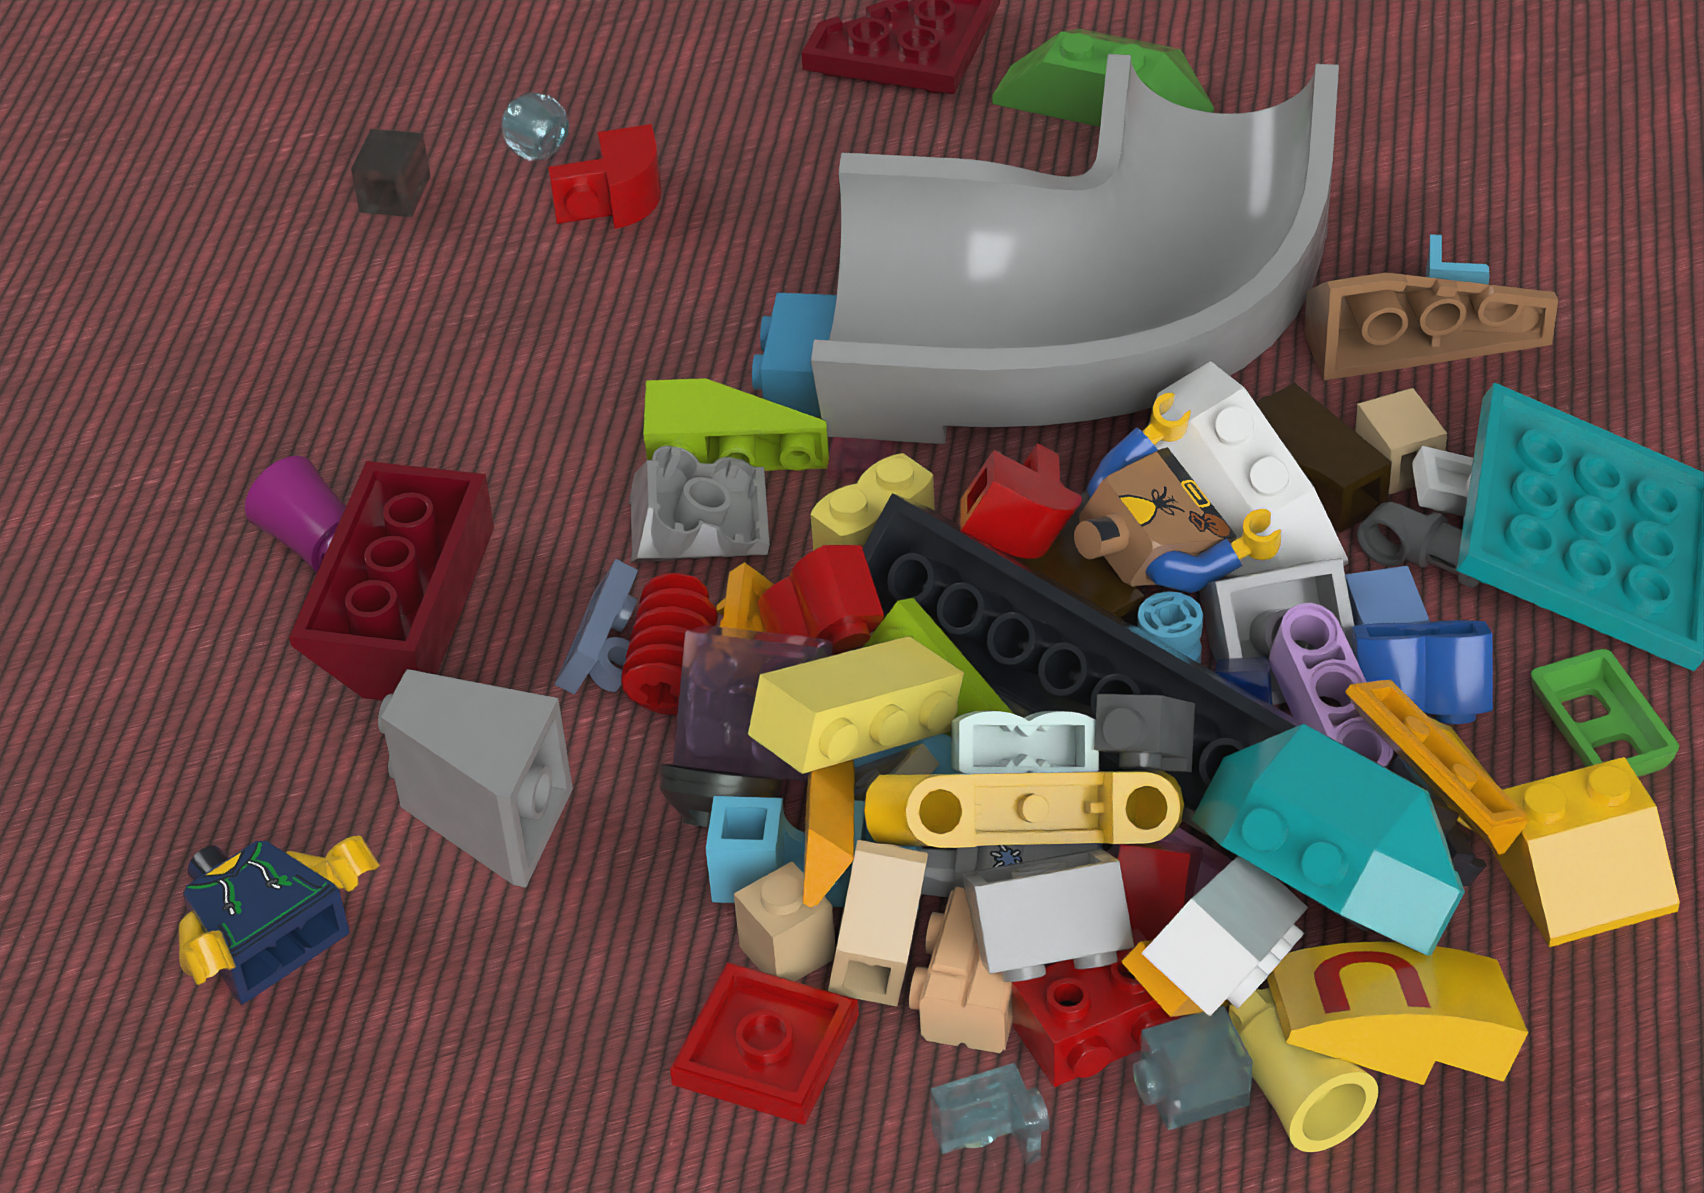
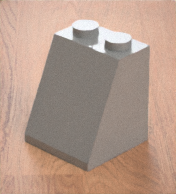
(479, 766)

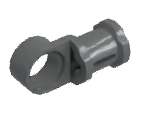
(1422, 538)

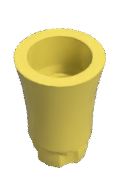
(1312, 1093)

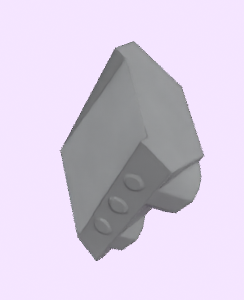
(697, 508)

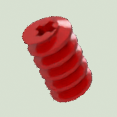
(654, 656)

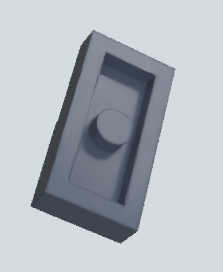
(590, 648)

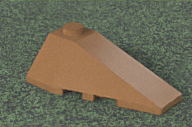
(1418, 321)

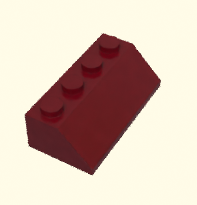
(395, 575)

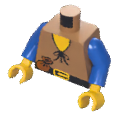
(1157, 520)

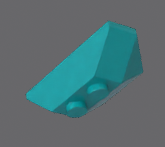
(1337, 833)

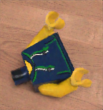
(265, 911)

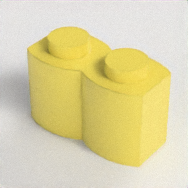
(853, 510)

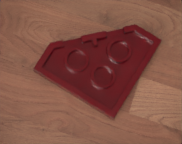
(903, 43)

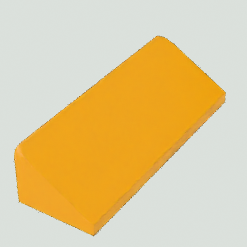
(1439, 762)
(828, 829)

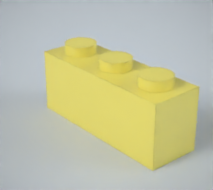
(855, 704)

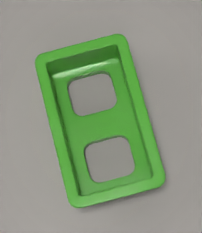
(1629, 712)

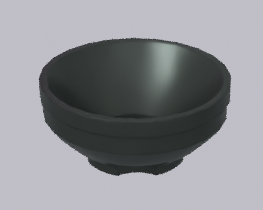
(693, 789)

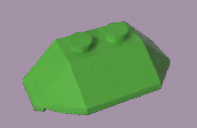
(1069, 74)

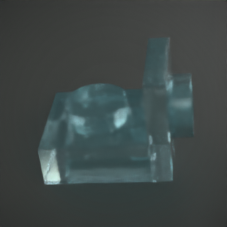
(988, 1106)

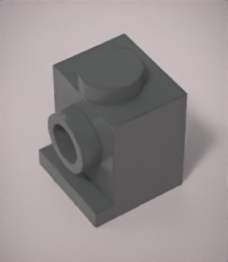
(1146, 731)

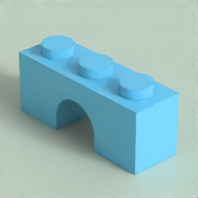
(754, 839)

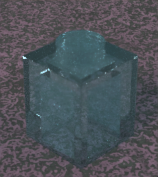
(1194, 1068)

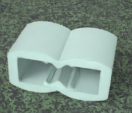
(1023, 745)

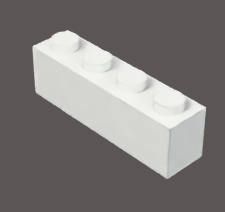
(1228, 936)

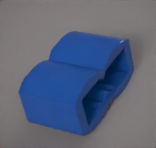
(1436, 664)

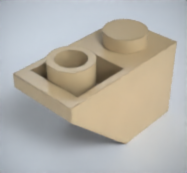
(877, 922)

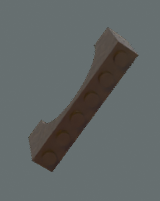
(1337, 461)

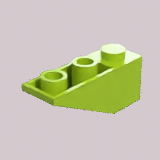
(727, 422)

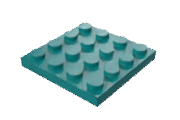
(1587, 526)

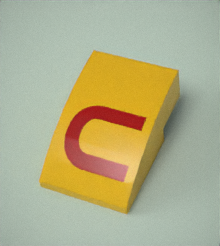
(1399, 1008)

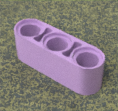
(1323, 672)

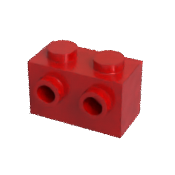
(1083, 1016)

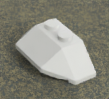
(1247, 468)

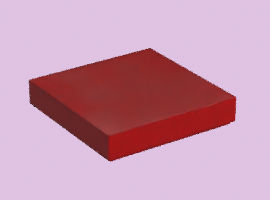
(765, 1043)

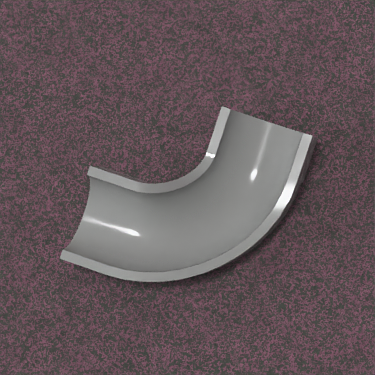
(1074, 296)

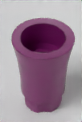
(295, 507)

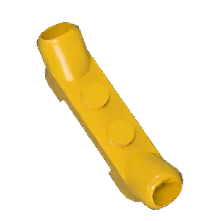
(1023, 808)

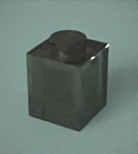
(391, 172)

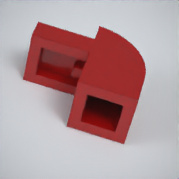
(617, 185)
(1017, 504)

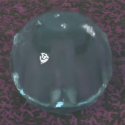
(535, 126)

